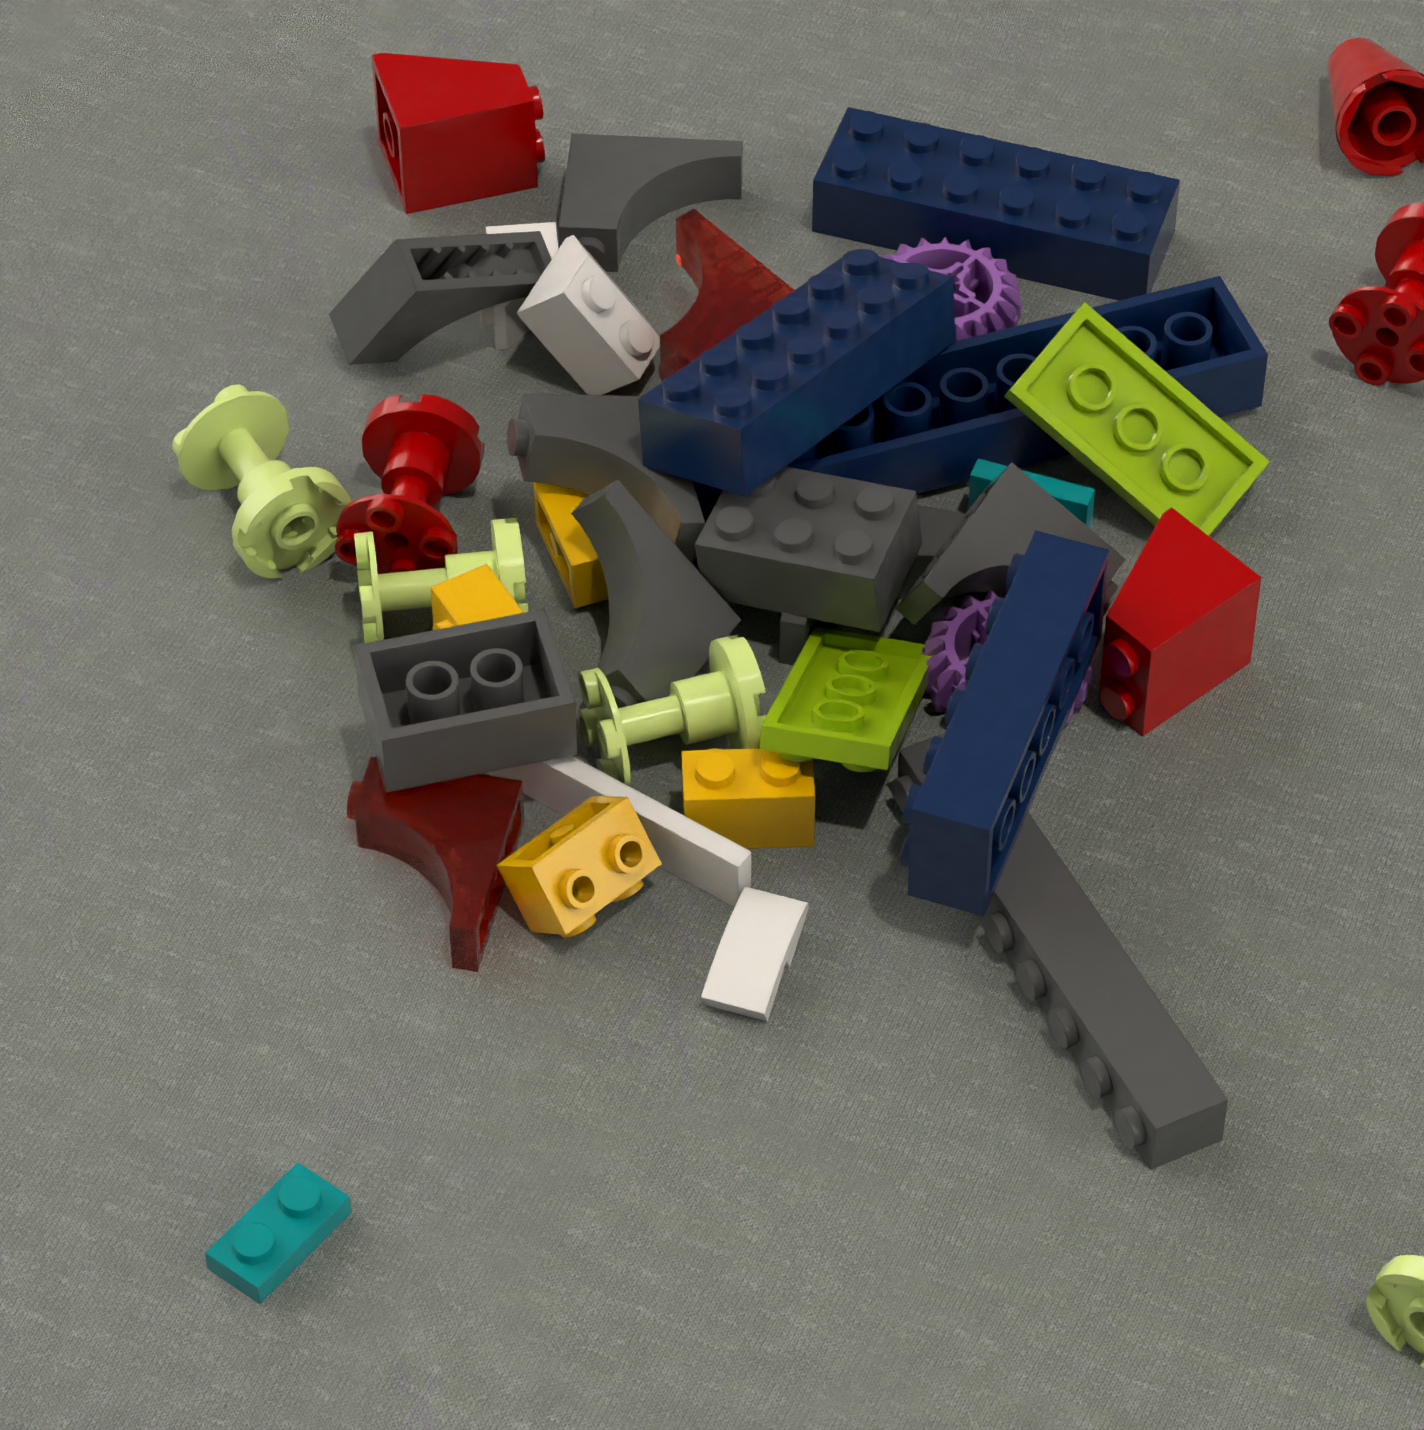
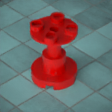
(1385, 325)
(419, 455)

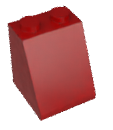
(456, 128)
(1176, 625)

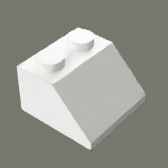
(588, 322)

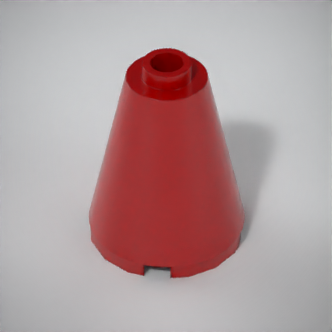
(1376, 107)

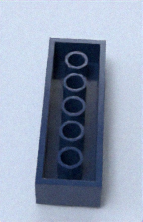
(1036, 208)
(796, 371)
(1004, 723)

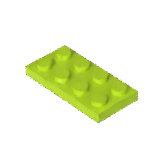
(1135, 424)
(847, 700)

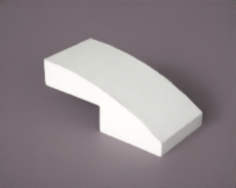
(754, 953)

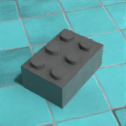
(813, 547)
(466, 700)

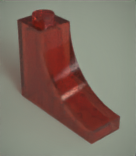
(730, 289)
(452, 837)

